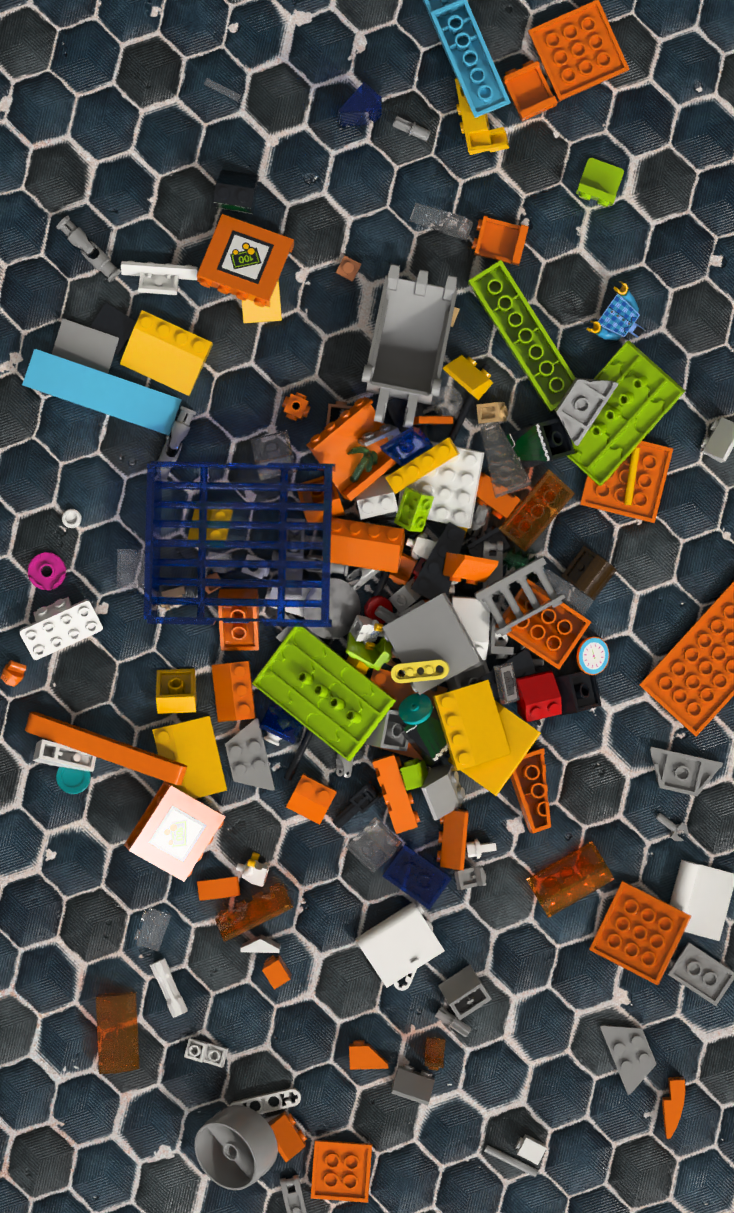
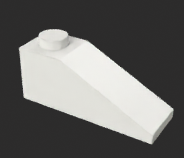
(63, 756)

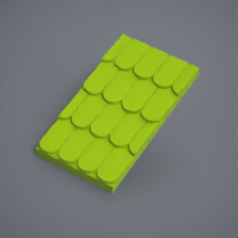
(629, 414)
(324, 692)

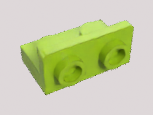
(413, 510)

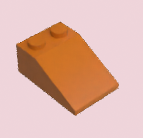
(239, 635)

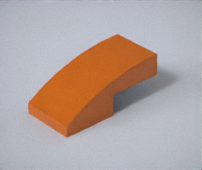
(218, 888)

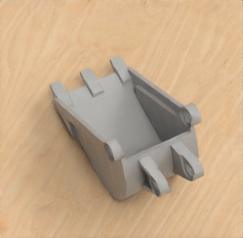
(409, 341)

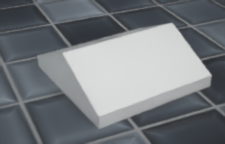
(261, 945)

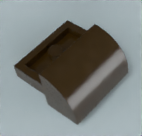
(589, 573)

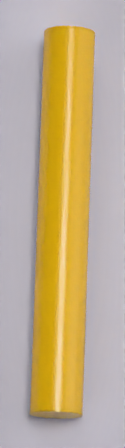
(631, 476)

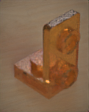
(434, 1053)

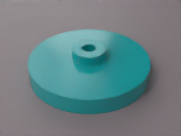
(415, 709)
(73, 780)

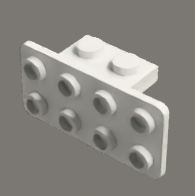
(60, 627)

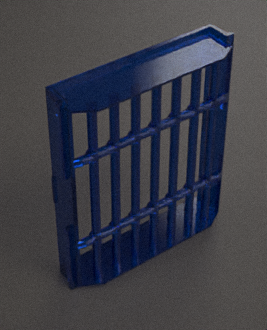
(153, 543)

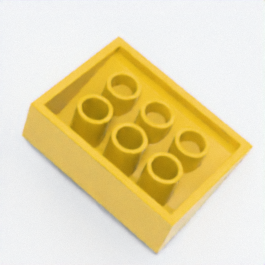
(166, 353)
(471, 725)
(520, 738)
(195, 746)

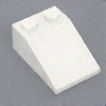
(476, 620)

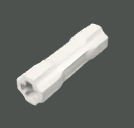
(174, 999)

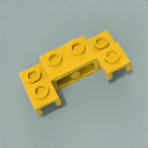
(477, 130)

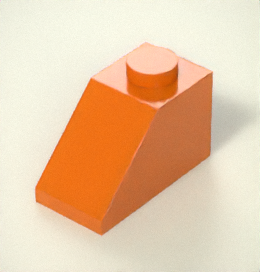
(364, 1056)

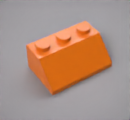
(233, 691)
(453, 839)

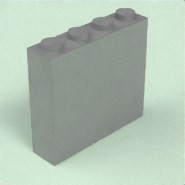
(432, 634)

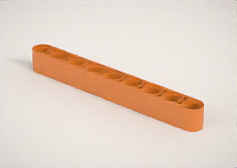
(106, 748)

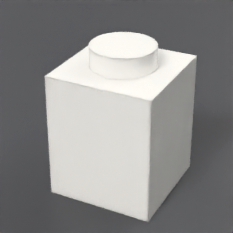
(530, 1149)

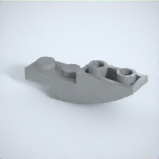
(294, 555)

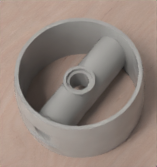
(236, 1147)

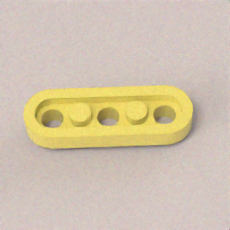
(412, 674)

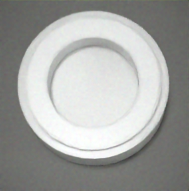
(71, 518)

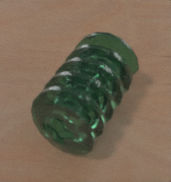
(517, 561)

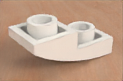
(206, 1052)

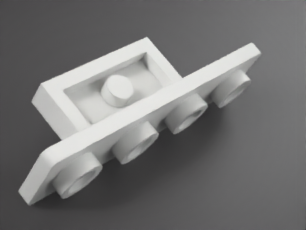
(158, 277)

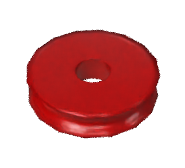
(372, 604)

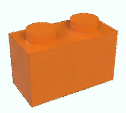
(276, 971)

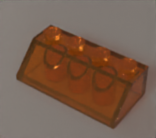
(536, 511)
(570, 879)
(254, 912)
(117, 1032)

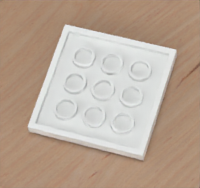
(453, 488)

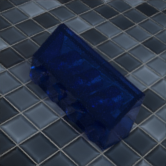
(361, 107)

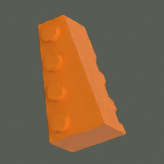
(502, 505)
(532, 790)
(395, 794)

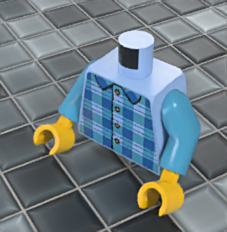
(618, 317)

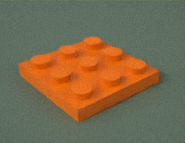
(341, 1171)

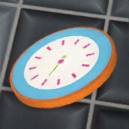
(592, 655)

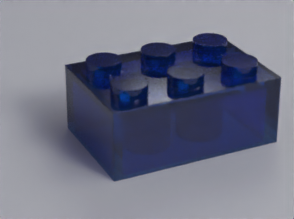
(417, 876)

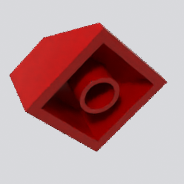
(538, 696)

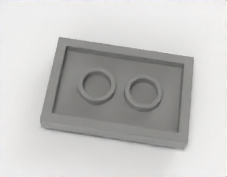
(701, 974)

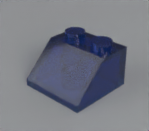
(281, 724)

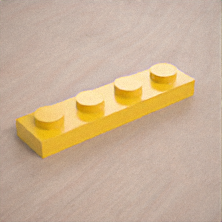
(422, 465)

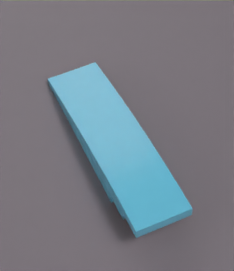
(468, 55)
(101, 392)

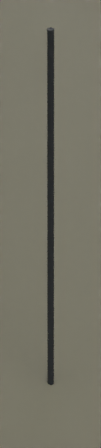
(381, 583)

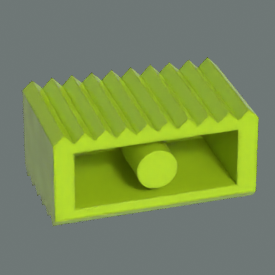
(414, 773)

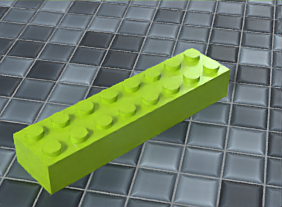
(523, 333)

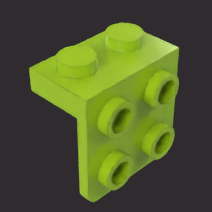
(600, 182)
(371, 658)

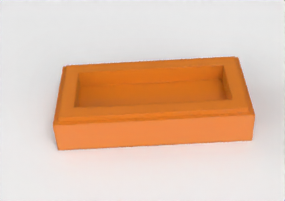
(433, 420)

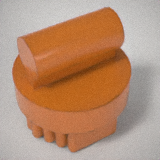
(13, 673)

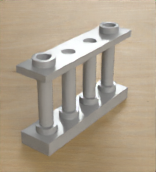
(520, 577)

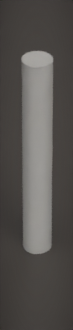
(510, 1160)

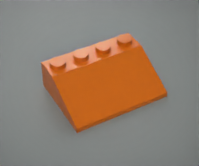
(549, 632)

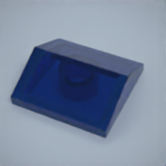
(407, 446)

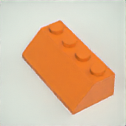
(366, 545)

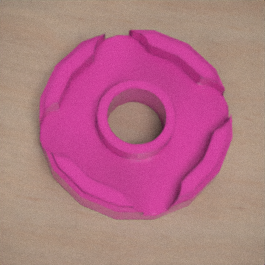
(35, 571)

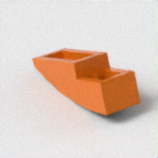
(673, 1105)

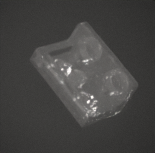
(153, 929)

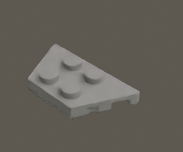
(582, 405)
(249, 757)
(682, 771)
(630, 1054)

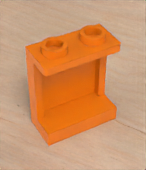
(529, 90)
(500, 240)

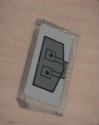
(506, 683)

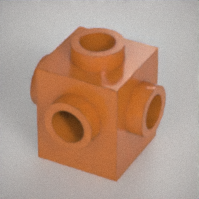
(299, 413)

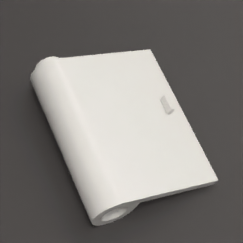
(705, 896)
(400, 944)

